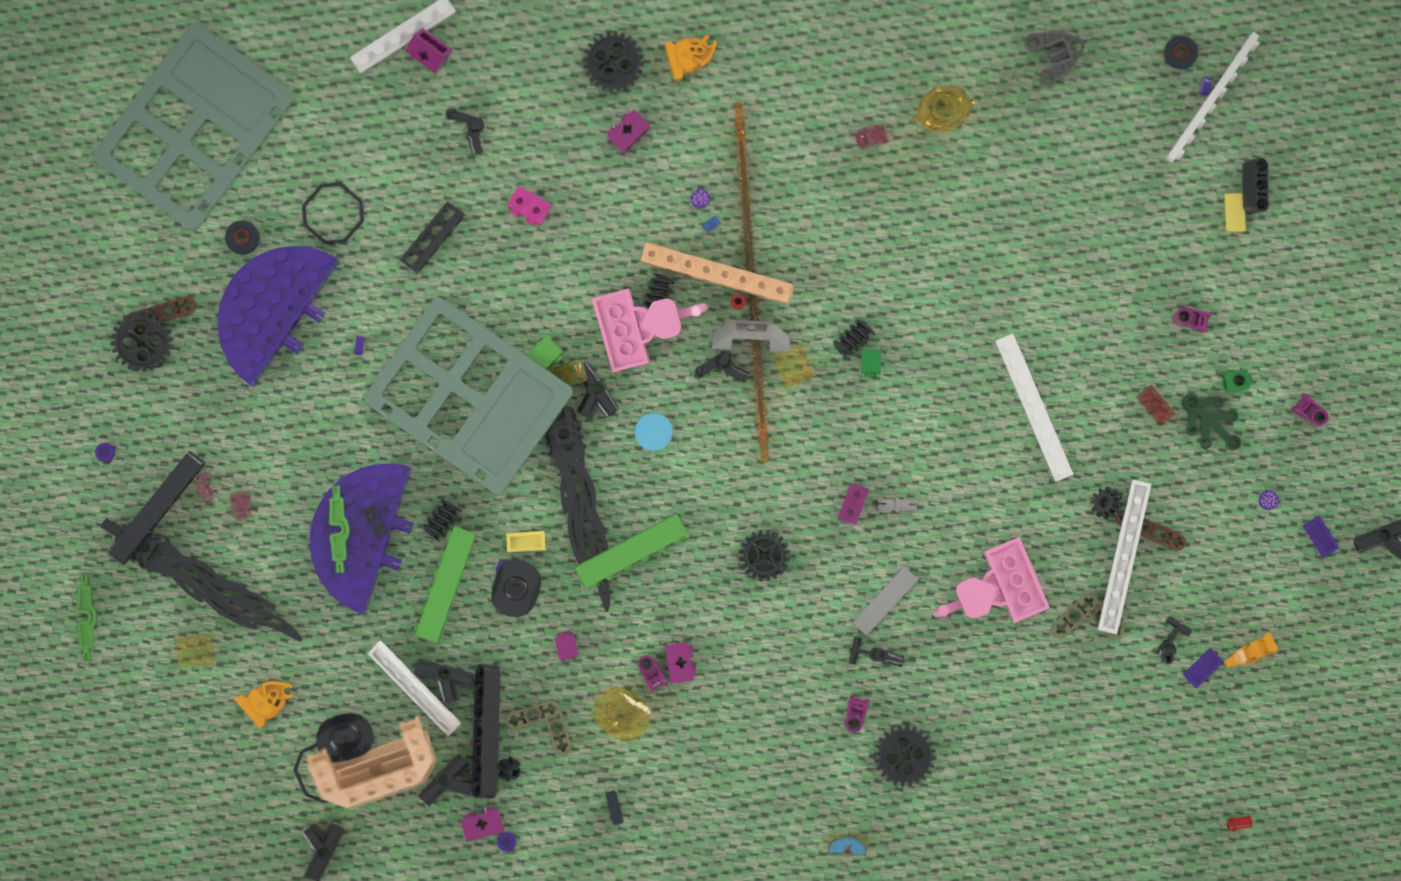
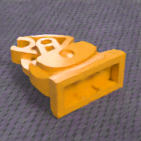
(686, 57)
(1253, 652)
(262, 701)

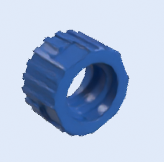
(711, 224)

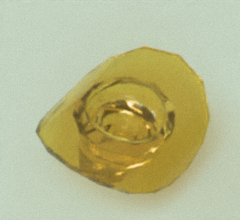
(621, 714)

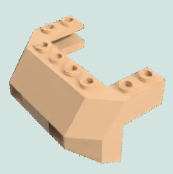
(378, 772)

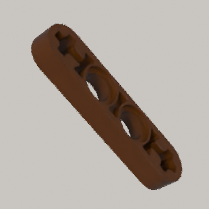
(159, 310)
(1149, 533)

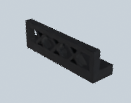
(438, 239)

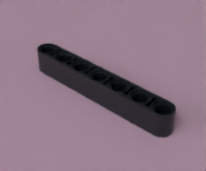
(156, 508)
(486, 731)

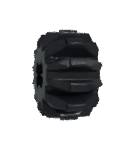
(1105, 496)

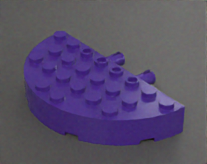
(266, 305)
(374, 484)

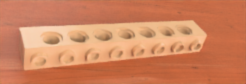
(717, 273)

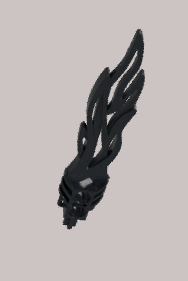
(576, 461)
(172, 556)

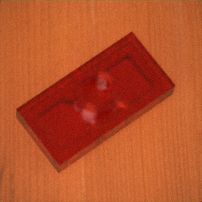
(1155, 405)

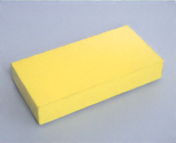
(1234, 212)
(525, 541)

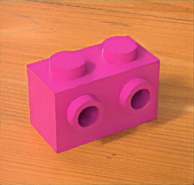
(529, 206)

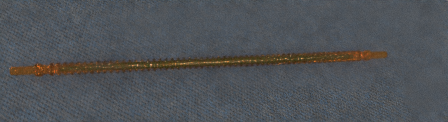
(739, 124)

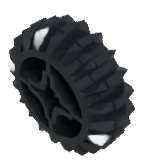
(752, 567)

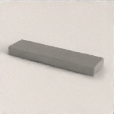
(885, 601)

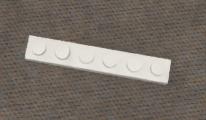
(402, 35)
(414, 688)

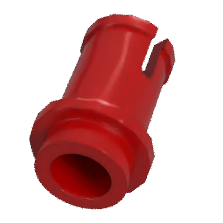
(736, 297)
(1239, 823)

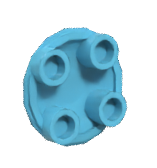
(653, 431)

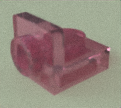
(871, 136)
(205, 490)
(241, 504)

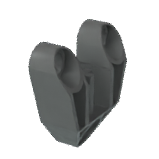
(1052, 39)

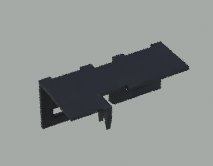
(372, 516)

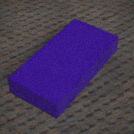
(1320, 536)
(1203, 668)

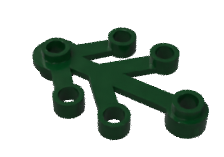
(1208, 419)

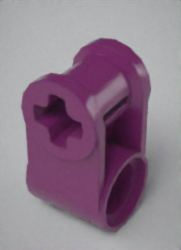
(1196, 319)
(1309, 410)
(652, 674)
(856, 712)

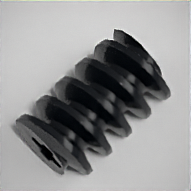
(658, 289)
(853, 338)
(441, 519)

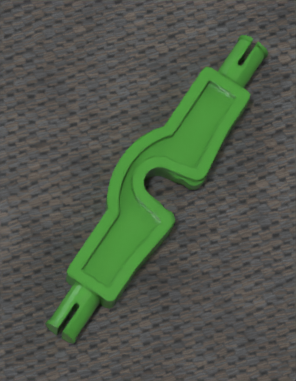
(338, 540)
(85, 606)

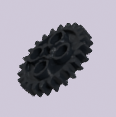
(621, 77)
(130, 353)
(919, 766)

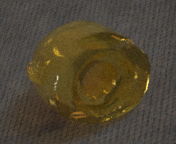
(954, 97)

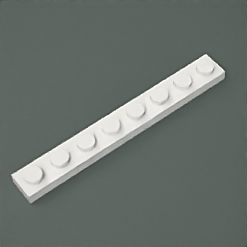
(1218, 91)
(1034, 407)
(1124, 557)

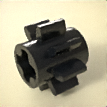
(509, 769)

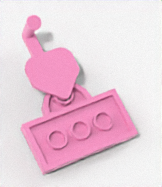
(630, 327)
(1007, 584)

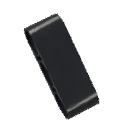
(1255, 186)

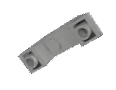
(751, 330)

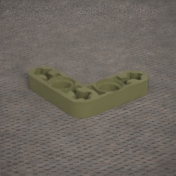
(1090, 611)
(550, 719)

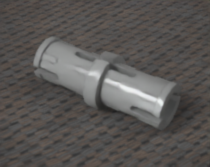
(897, 504)

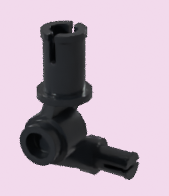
(473, 125)
(722, 362)
(1167, 648)
(876, 654)

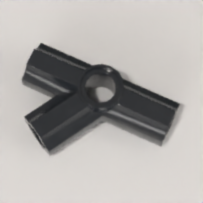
(591, 401)
(1371, 539)
(448, 686)
(456, 784)
(316, 841)

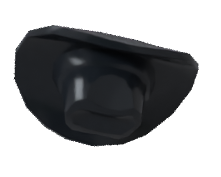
(516, 588)
(345, 737)

